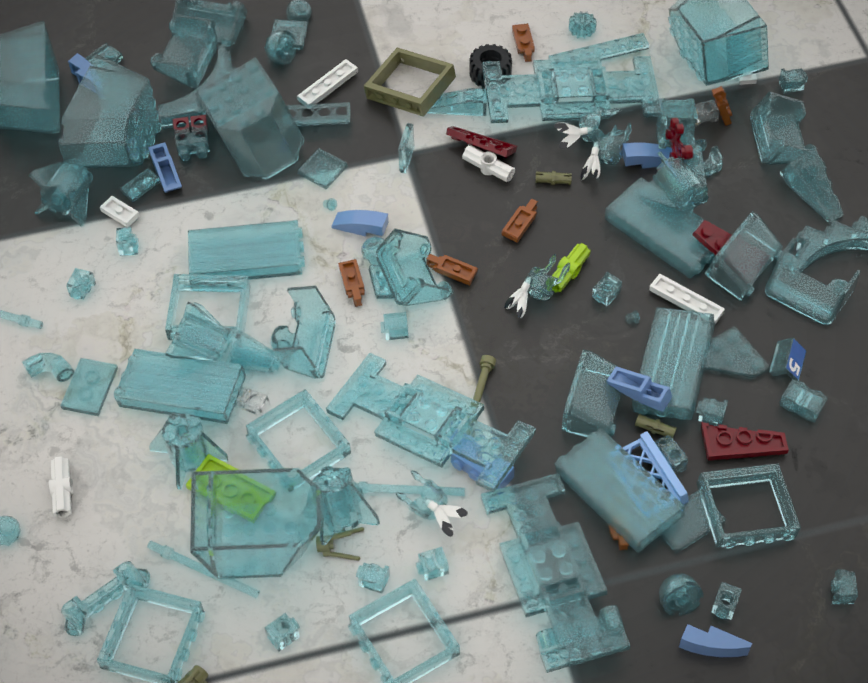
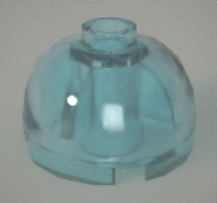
(280, 47)
(680, 594)

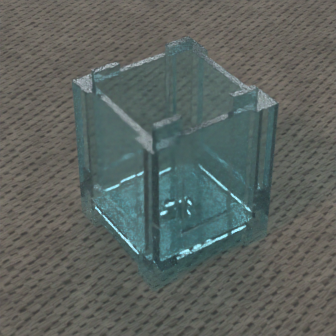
(684, 111)

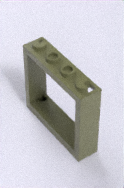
(409, 103)

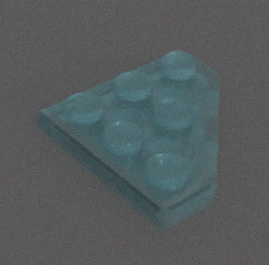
(733, 354)

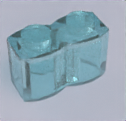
(803, 400)

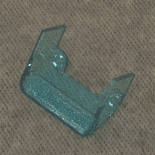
(805, 293)
(312, 335)

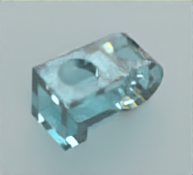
(672, 453)

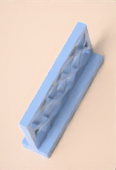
(659, 464)

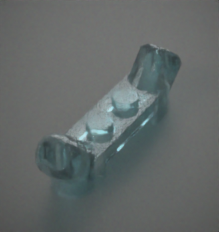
(78, 611)

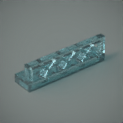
(321, 120)

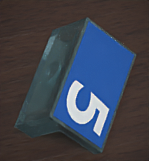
(788, 358)

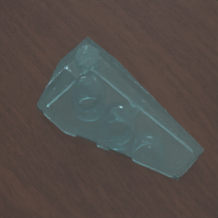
(462, 102)
(809, 180)

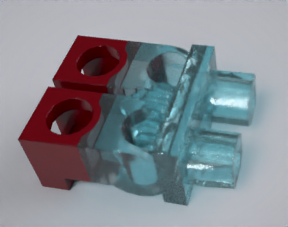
(194, 142)

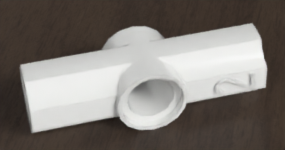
(488, 163)
(61, 487)

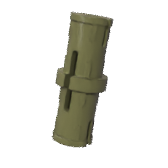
(553, 177)
(655, 426)

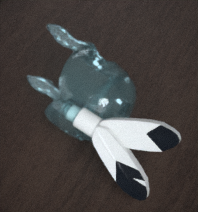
(587, 128)
(605, 151)
(537, 286)
(433, 504)

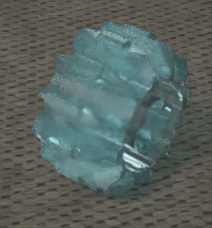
(582, 24)

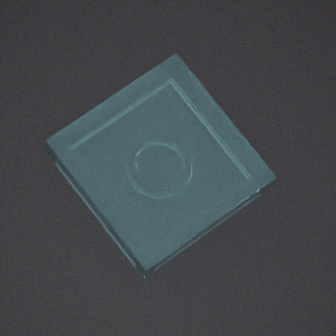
(297, 28)
(406, 148)
(322, 168)

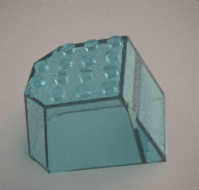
(719, 38)
(29, 81)
(110, 118)
(252, 120)
(252, 520)

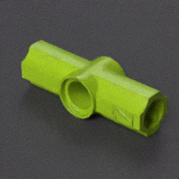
(576, 259)

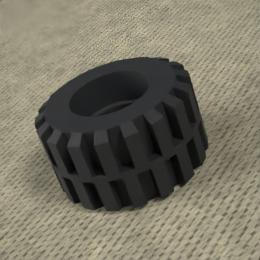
(488, 53)

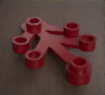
(674, 134)

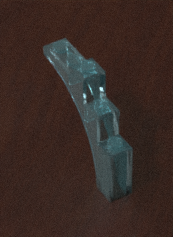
(189, 104)
(838, 237)

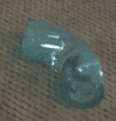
(49, 362)

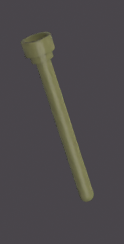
(487, 364)

